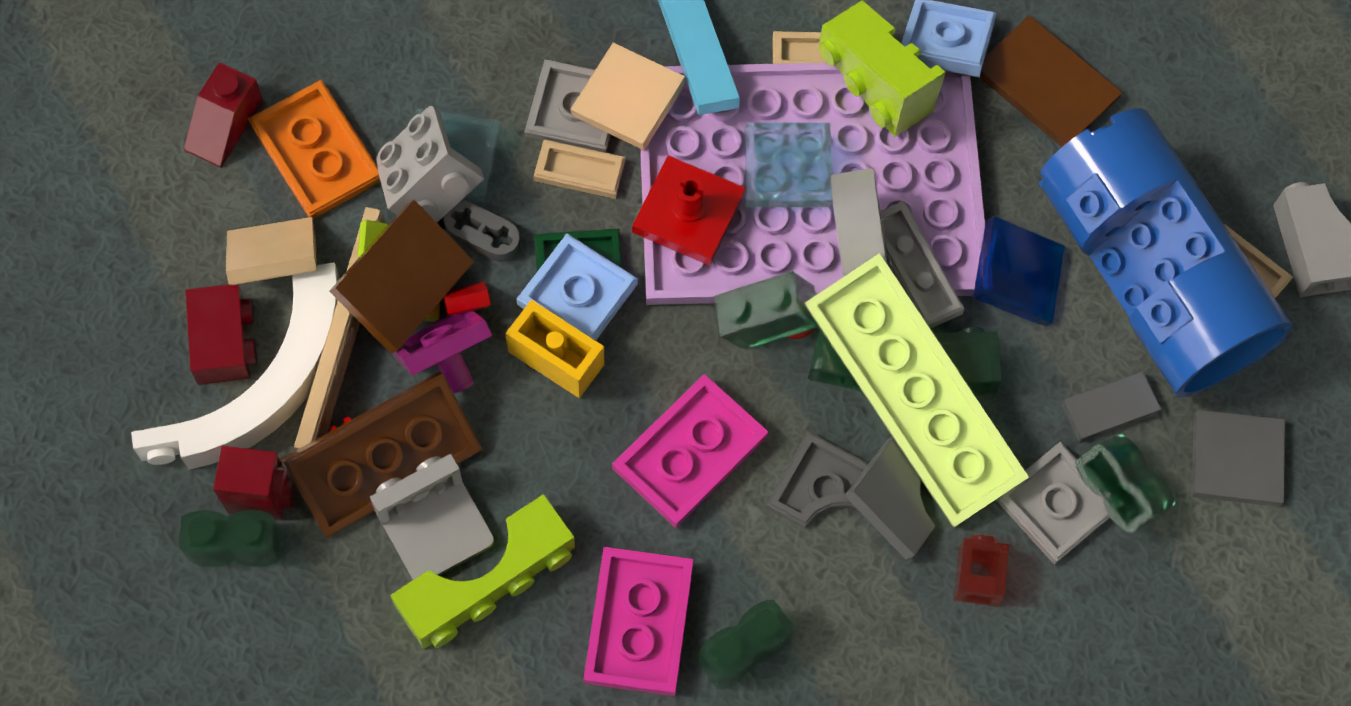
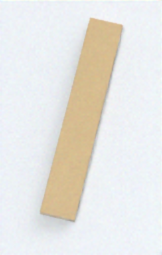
(332, 363)

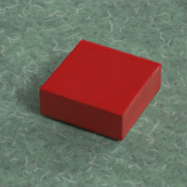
(467, 298)

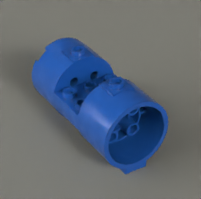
(1163, 252)

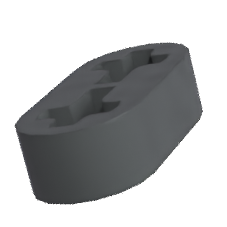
(477, 239)

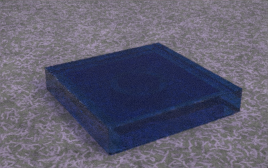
(1019, 271)

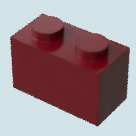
(219, 334)
(253, 481)

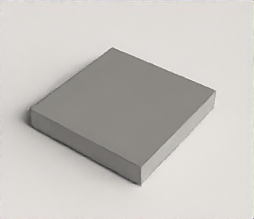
(551, 113)
(1055, 504)

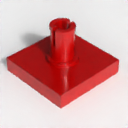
(688, 210)

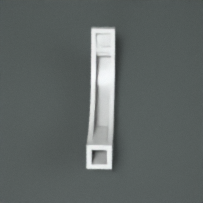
(269, 399)

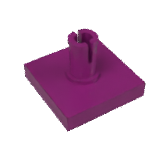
(442, 346)

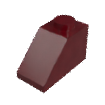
(222, 114)

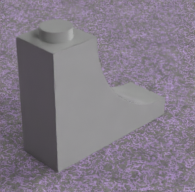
(1315, 239)

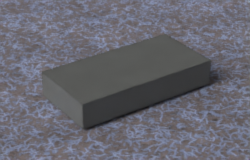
(1111, 406)

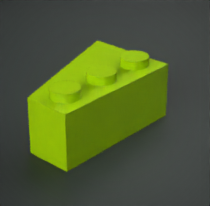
(880, 68)

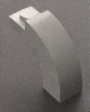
(857, 218)

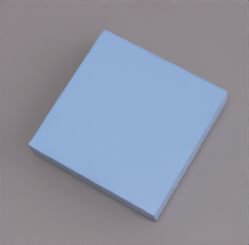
(950, 35)
(579, 287)

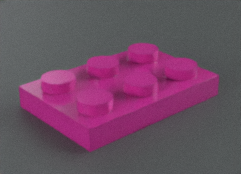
(690, 450)
(638, 621)

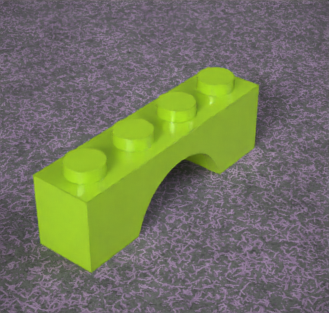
(438, 605)

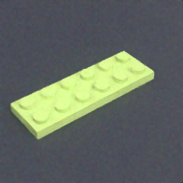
(916, 390)

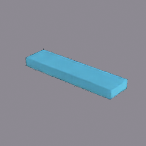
(700, 55)

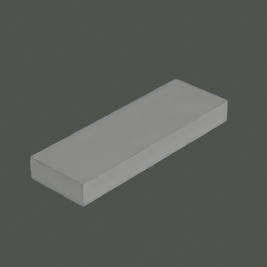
(917, 267)

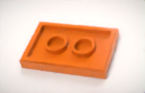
(315, 149)

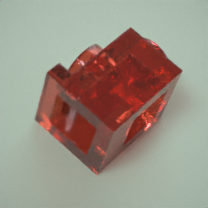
(991, 555)

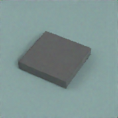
(1238, 458)

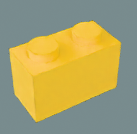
(555, 348)

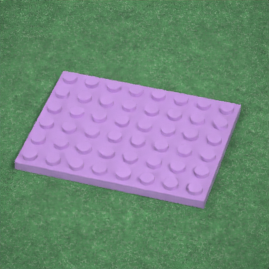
(926, 166)

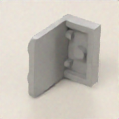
(425, 168)
(432, 518)

